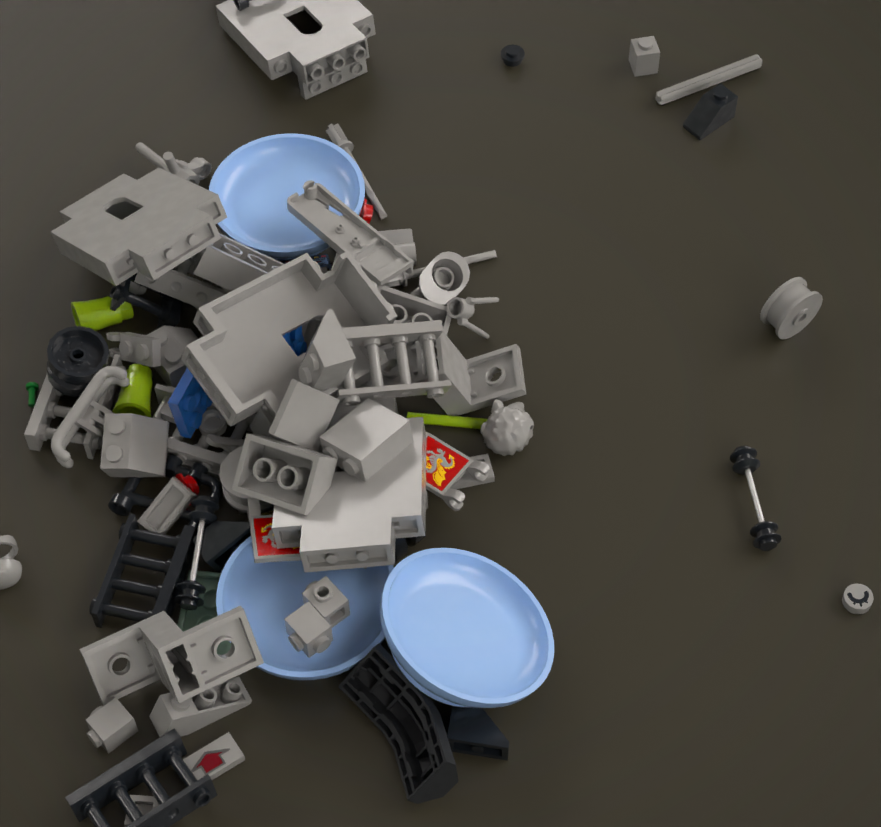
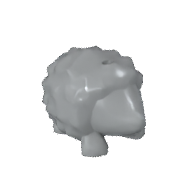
(507, 428)

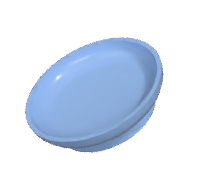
(262, 176)
(275, 591)
(465, 629)

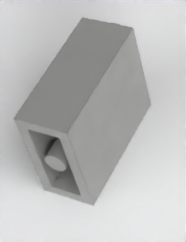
(367, 439)

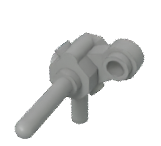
(194, 171)

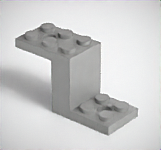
(469, 378)
(181, 660)

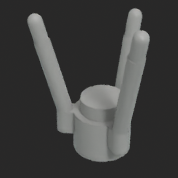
(463, 309)

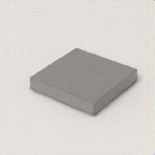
(303, 415)

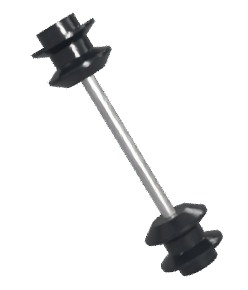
(764, 531)
(191, 588)

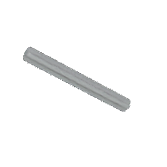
(708, 79)

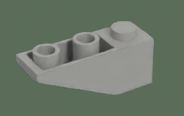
(200, 709)

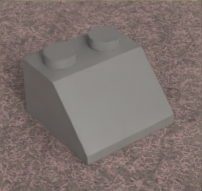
(173, 343)
(327, 356)
(134, 446)

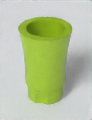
(97, 313)
(137, 395)

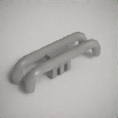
(86, 412)

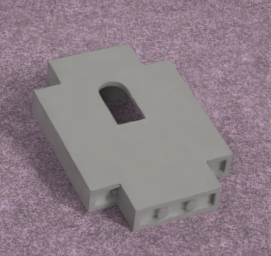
(317, 59)
(139, 226)
(243, 352)
(360, 519)

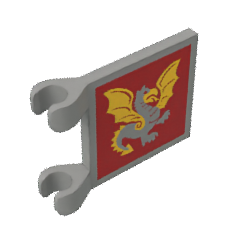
(446, 467)
(263, 538)

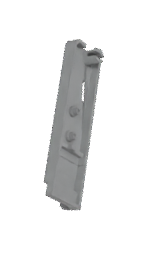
(349, 232)

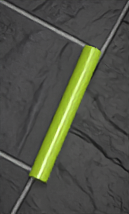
(447, 420)

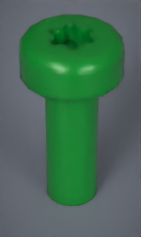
(32, 387)

